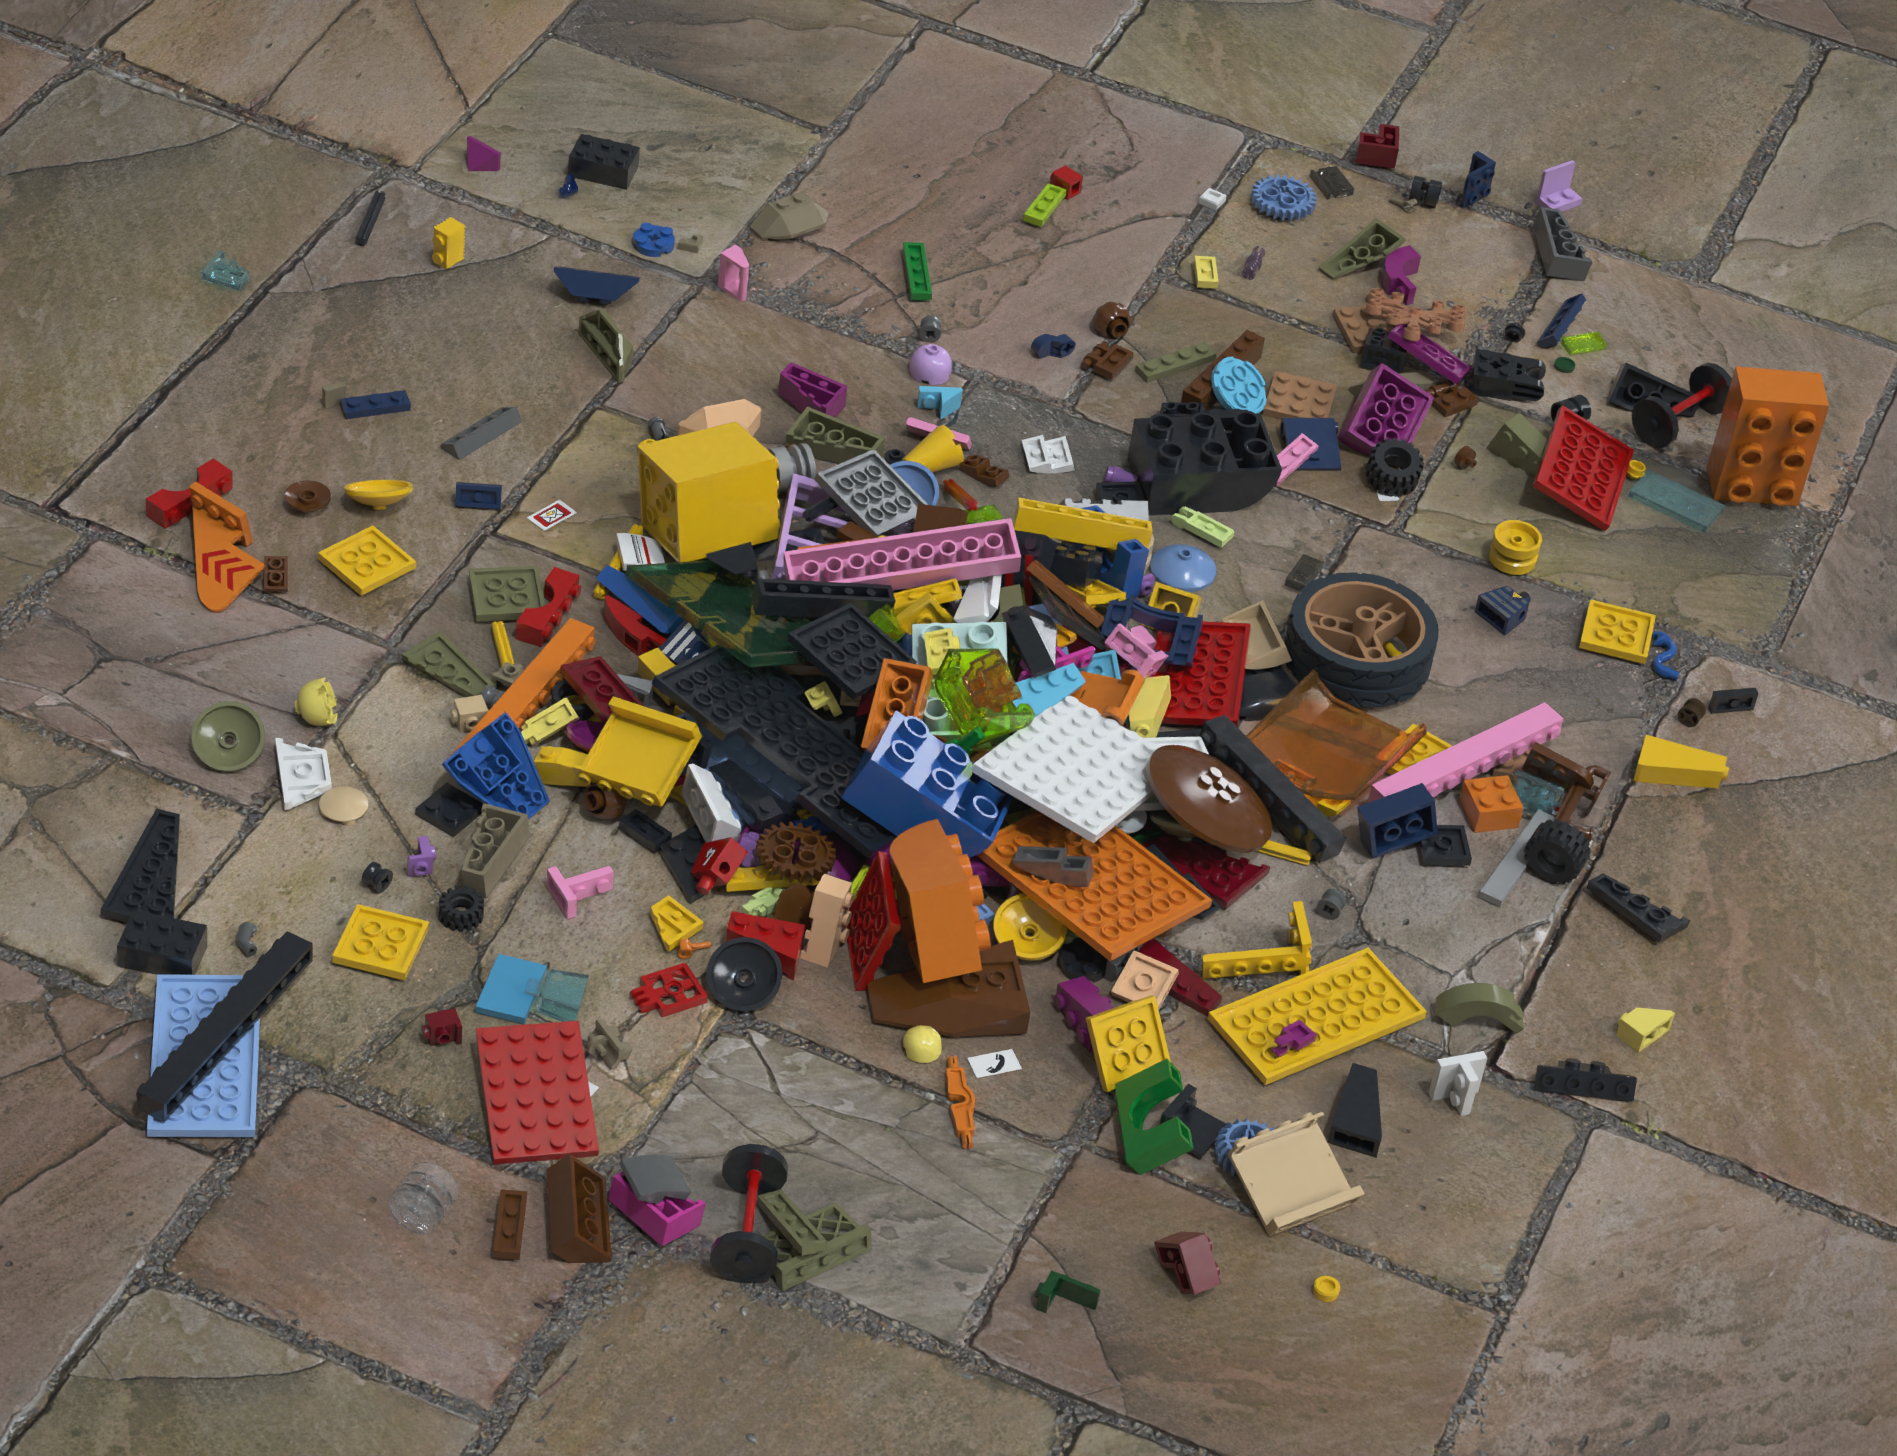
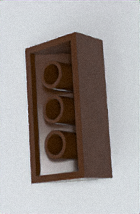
(578, 1212)

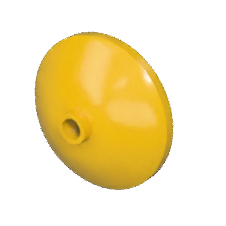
(378, 492)
(1023, 916)

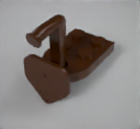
(1569, 775)

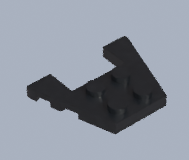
(680, 856)

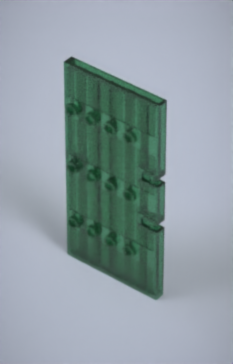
(723, 608)

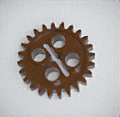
(777, 847)

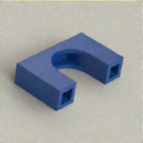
(1128, 565)

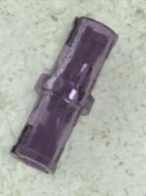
(1253, 263)

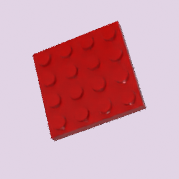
(872, 921)

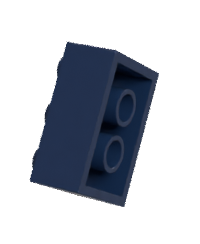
(1397, 820)

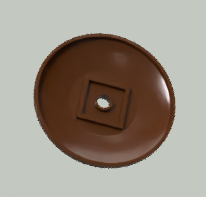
(1209, 798)

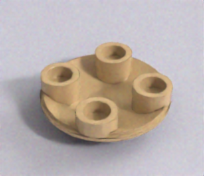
(343, 805)

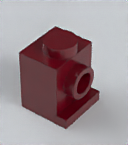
(442, 1027)

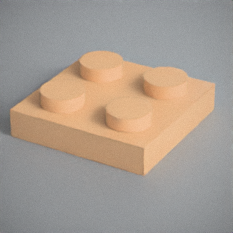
(1144, 977)

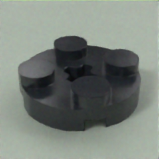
(1080, 950)

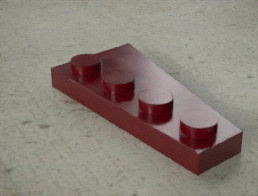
(1188, 985)

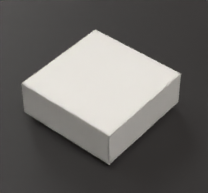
(1212, 199)

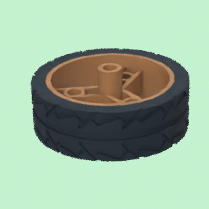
(1380, 610)

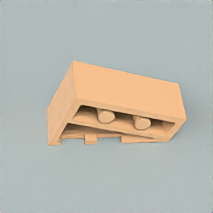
(829, 920)

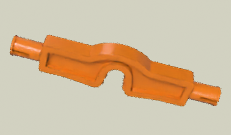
(960, 1112)

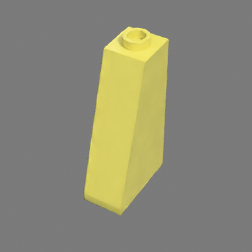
(1150, 706)

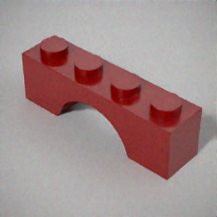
(170, 506)
(537, 624)

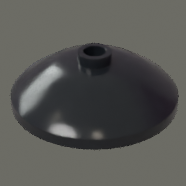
(741, 958)

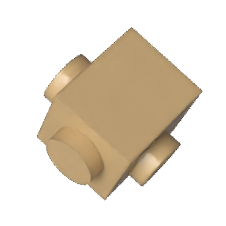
(468, 712)

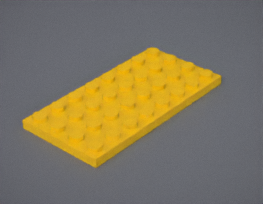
(1340, 1002)

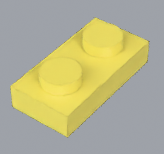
(1206, 272)

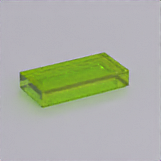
(1584, 343)

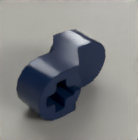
(1052, 345)

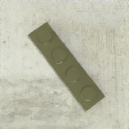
(1175, 362)
(792, 1222)

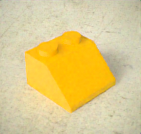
(1174, 600)

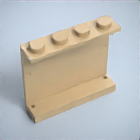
(1292, 1174)

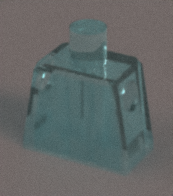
(559, 994)

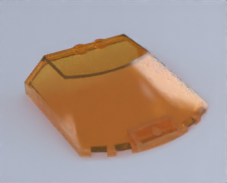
(1328, 744)

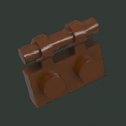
(1107, 360)
(1454, 401)

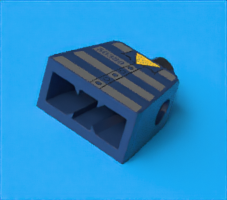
(1503, 608)

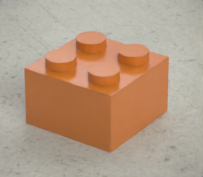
(1491, 804)

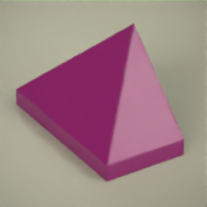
(481, 156)

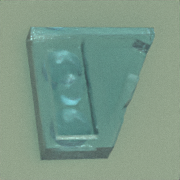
(225, 272)

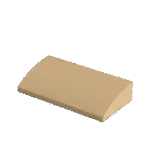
(1265, 643)

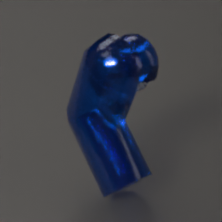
(569, 188)

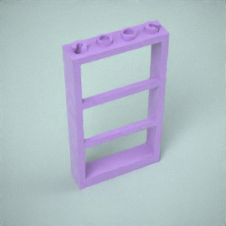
(809, 491)

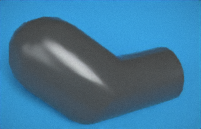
(243, 937)

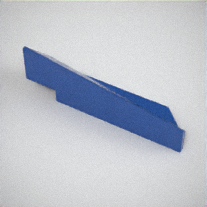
(641, 601)

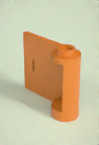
(1110, 695)

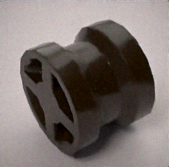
(1691, 712)

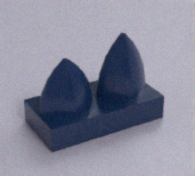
(478, 495)

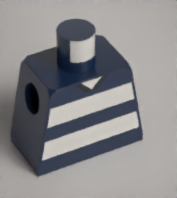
(685, 643)

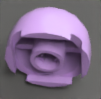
(930, 364)

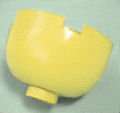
(316, 703)

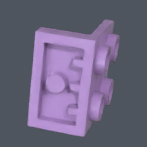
(1556, 190)

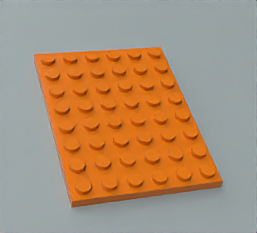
(1129, 894)

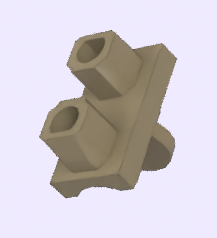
(606, 1042)

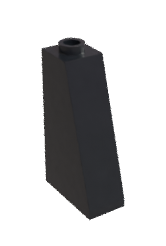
(1358, 1113)

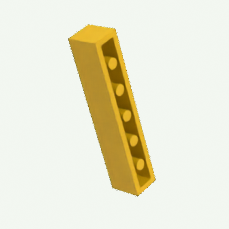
(1079, 524)

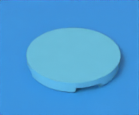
(1238, 385)

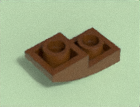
(982, 471)
(276, 574)

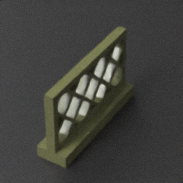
(839, 1249)

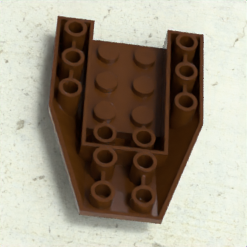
(960, 1005)

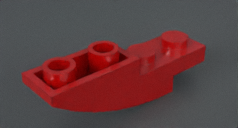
(628, 627)

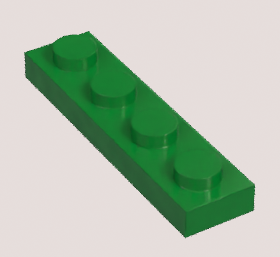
(917, 271)

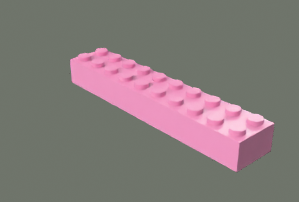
(912, 557)

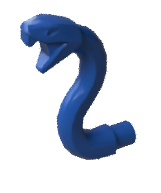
(1663, 639)

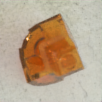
(990, 682)

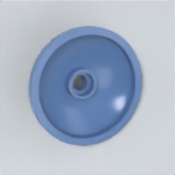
(920, 479)
(1183, 567)

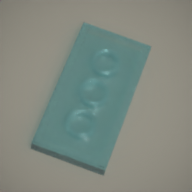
(1676, 501)

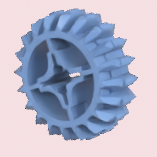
(1229, 1135)

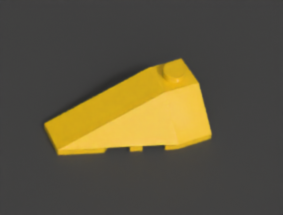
(556, 764)

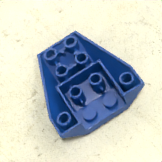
(499, 768)

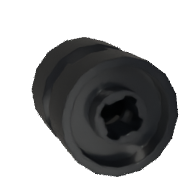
(1432, 192)
(1577, 404)

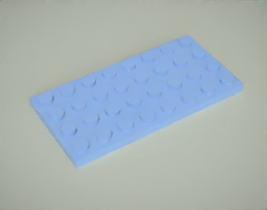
(228, 1095)

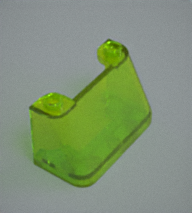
(959, 706)

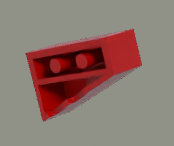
(782, 936)

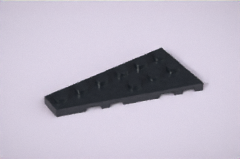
(150, 872)

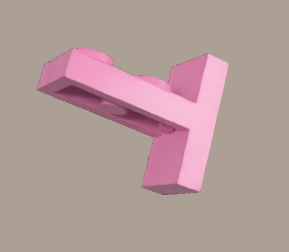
(1135, 651)
(578, 887)

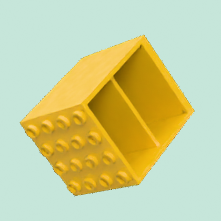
(708, 491)

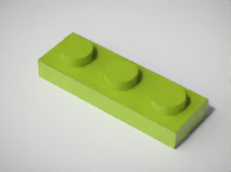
(1044, 205)

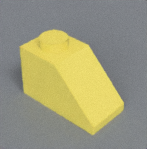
(1643, 1026)

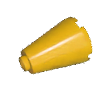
(937, 450)

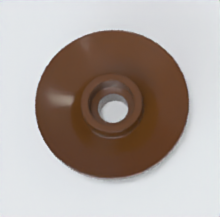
(307, 496)

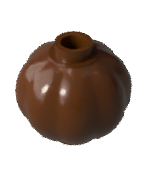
(1114, 318)
(602, 803)

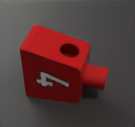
(717, 863)

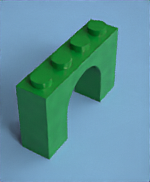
(1135, 1099)

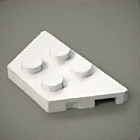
(302, 772)

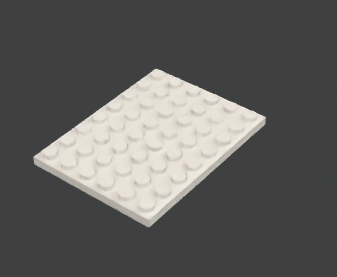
(1073, 768)

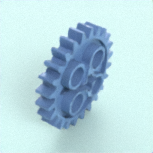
(1283, 197)

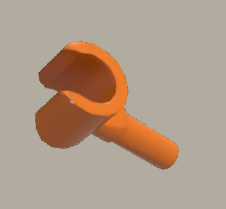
(686, 948)

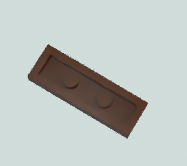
(510, 1224)

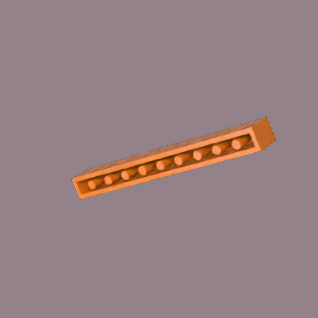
(539, 678)

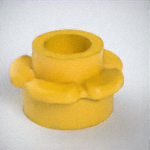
(1635, 469)

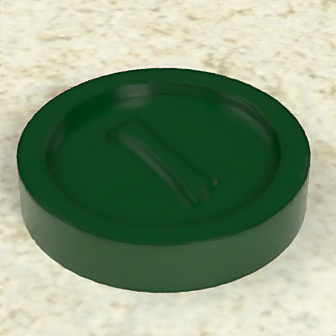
(1564, 365)

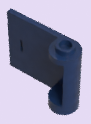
(1323, 433)

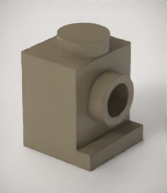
(506, 675)

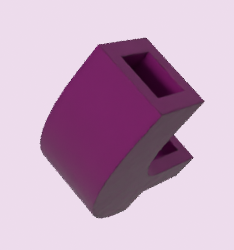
(1397, 266)

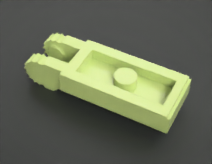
(1202, 526)

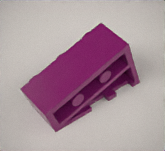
(809, 389)
(1080, 1000)

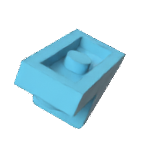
(942, 398)

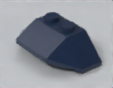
(595, 284)

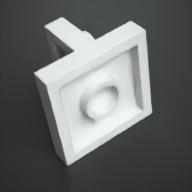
(1458, 1079)

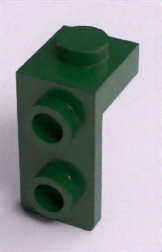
(1067, 1288)

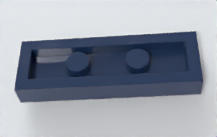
(375, 404)

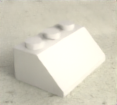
(709, 806)

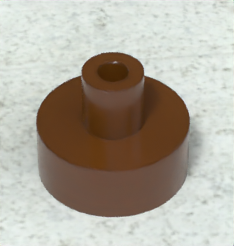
(1465, 457)

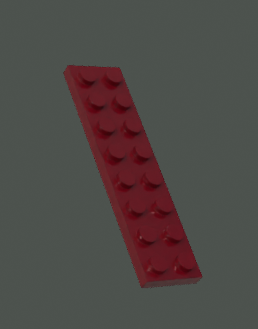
(597, 685)

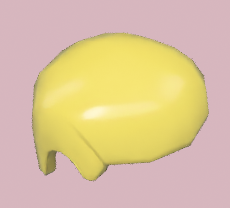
(922, 1044)

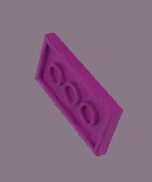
(1432, 355)

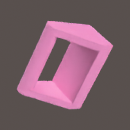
(731, 262)

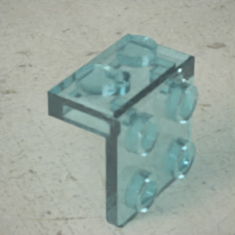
(1536, 791)

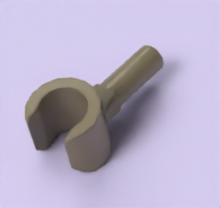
(1407, 205)

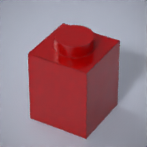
(1067, 179)

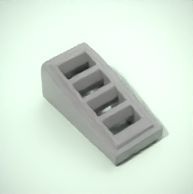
(640, 687)

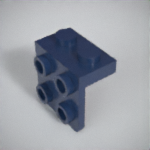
(1479, 179)

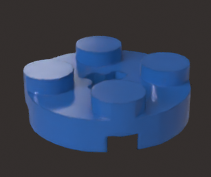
(653, 240)

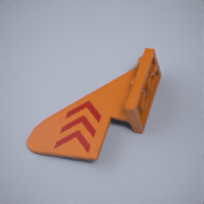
(220, 566)

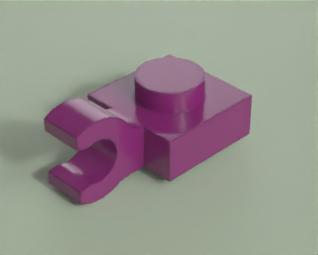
(1294, 1035)

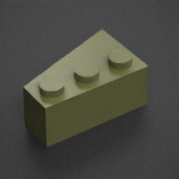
(1519, 444)

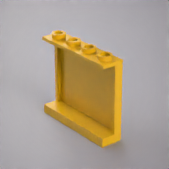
(639, 752)

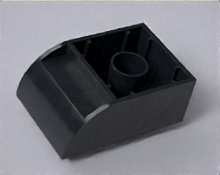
(1203, 461)

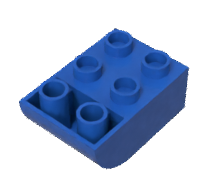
(918, 779)

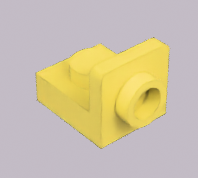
(822, 696)

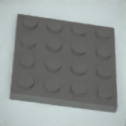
(870, 492)

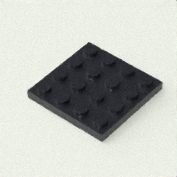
(847, 649)

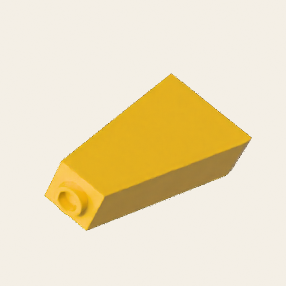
(1679, 765)

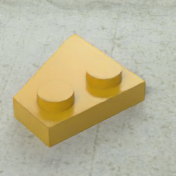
(674, 922)

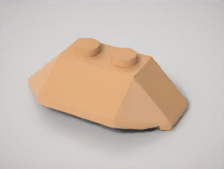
(741, 411)

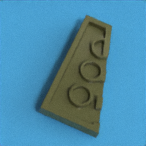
(447, 664)

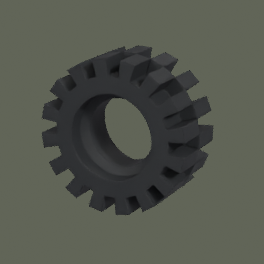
(461, 898)

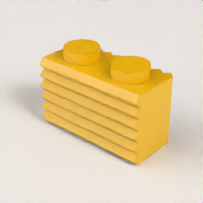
(448, 243)

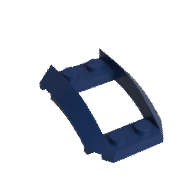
(1186, 629)

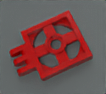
(649, 998)

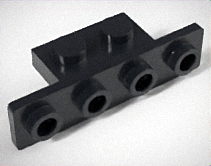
(1585, 1080)

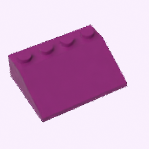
(1385, 409)

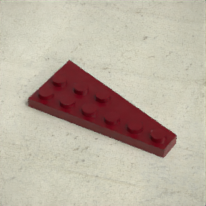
(1216, 872)

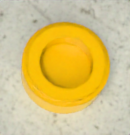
(1326, 1288)

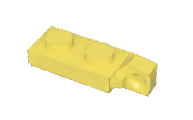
(548, 722)

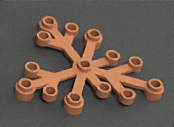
(1415, 316)

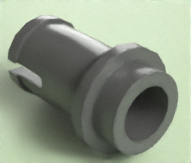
(656, 426)

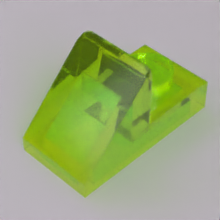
(887, 622)

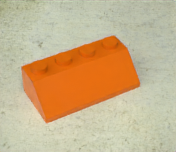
(899, 688)

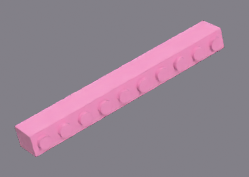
(1475, 754)

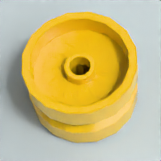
(1515, 547)

